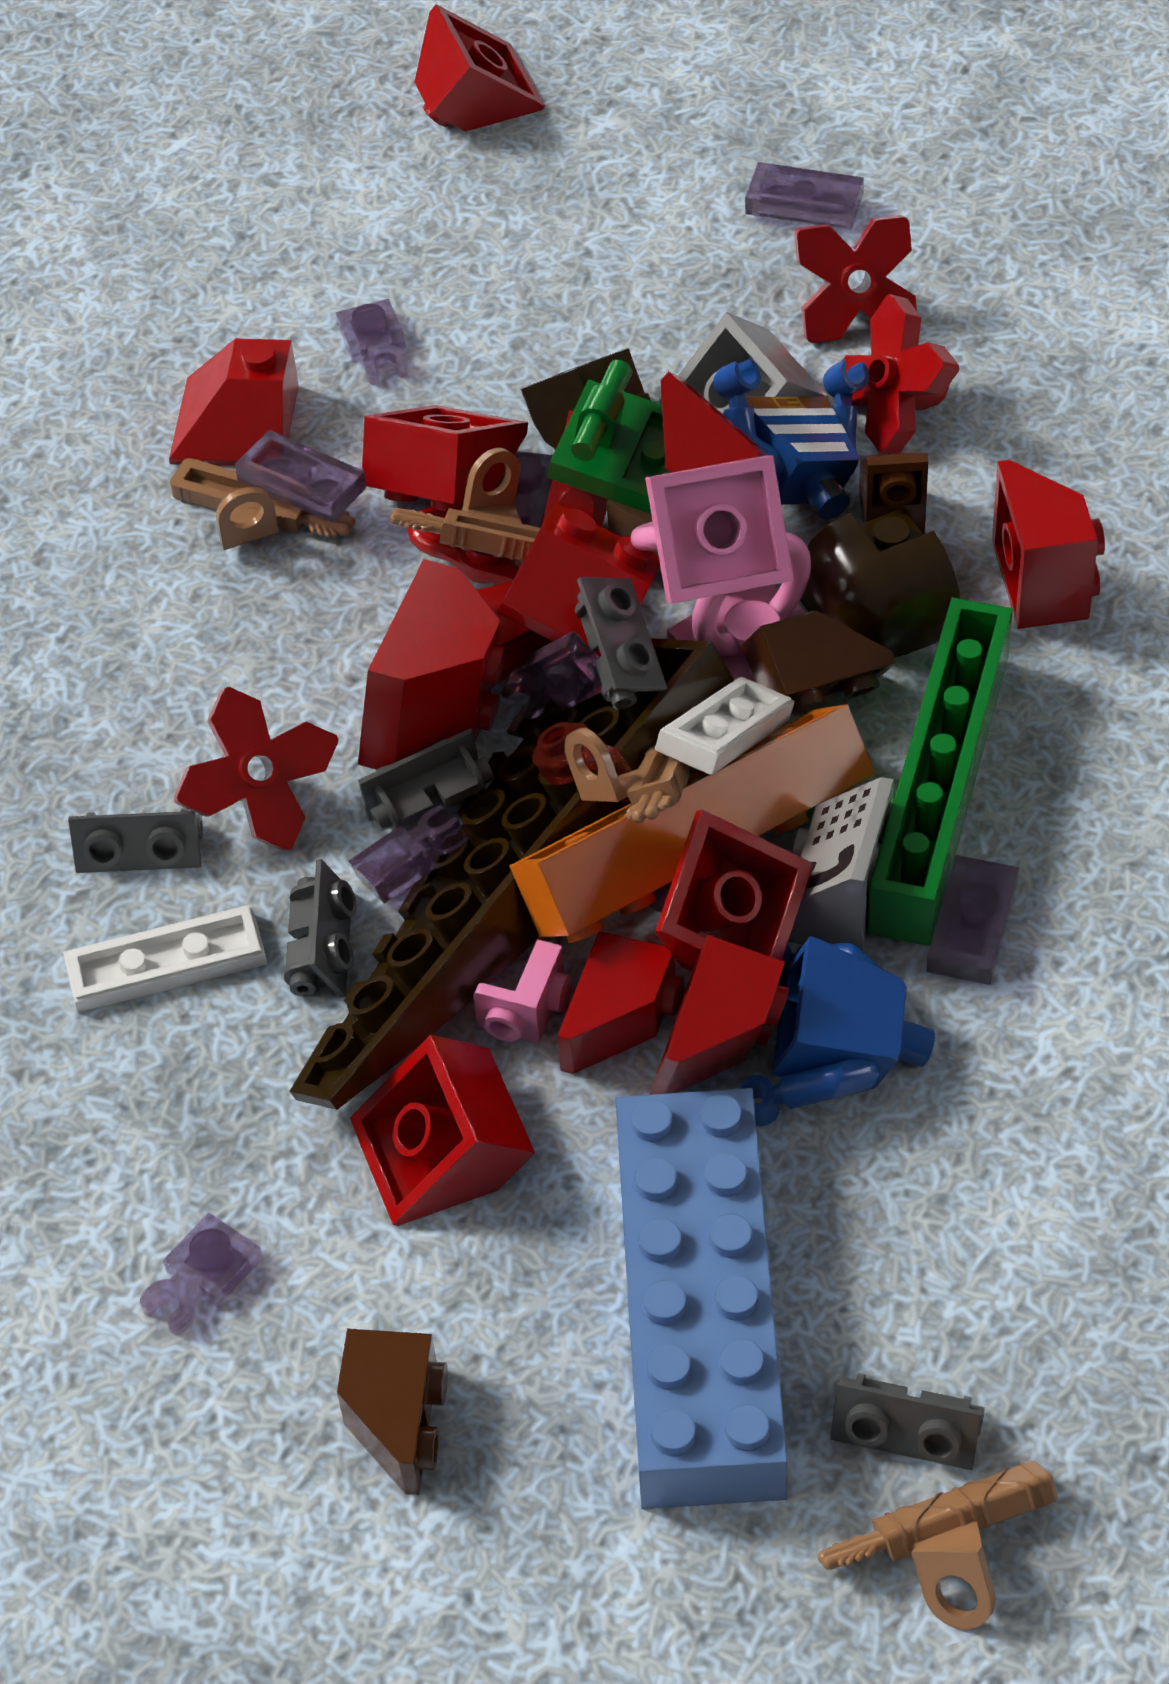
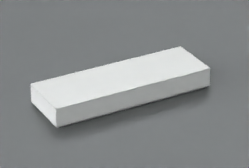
(725, 725)
(164, 958)

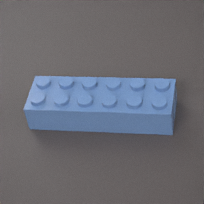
(700, 1301)

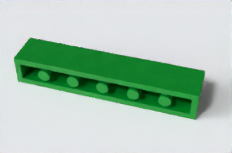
(939, 772)

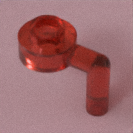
(552, 760)

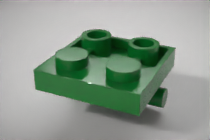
(612, 442)

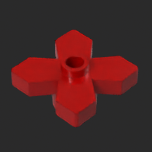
(827, 255)
(901, 375)
(243, 734)

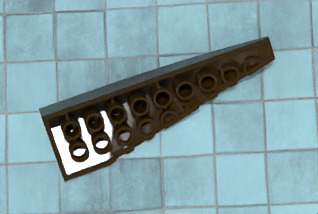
(468, 913)

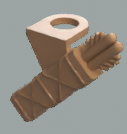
(243, 510)
(487, 519)
(649, 788)
(946, 1536)

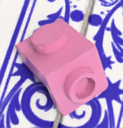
(526, 1010)

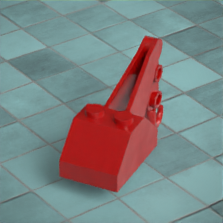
(442, 654)

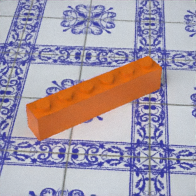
(623, 861)

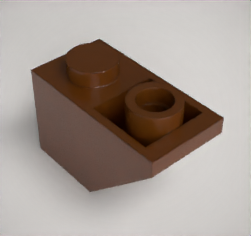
(894, 483)
(815, 658)
(388, 1398)

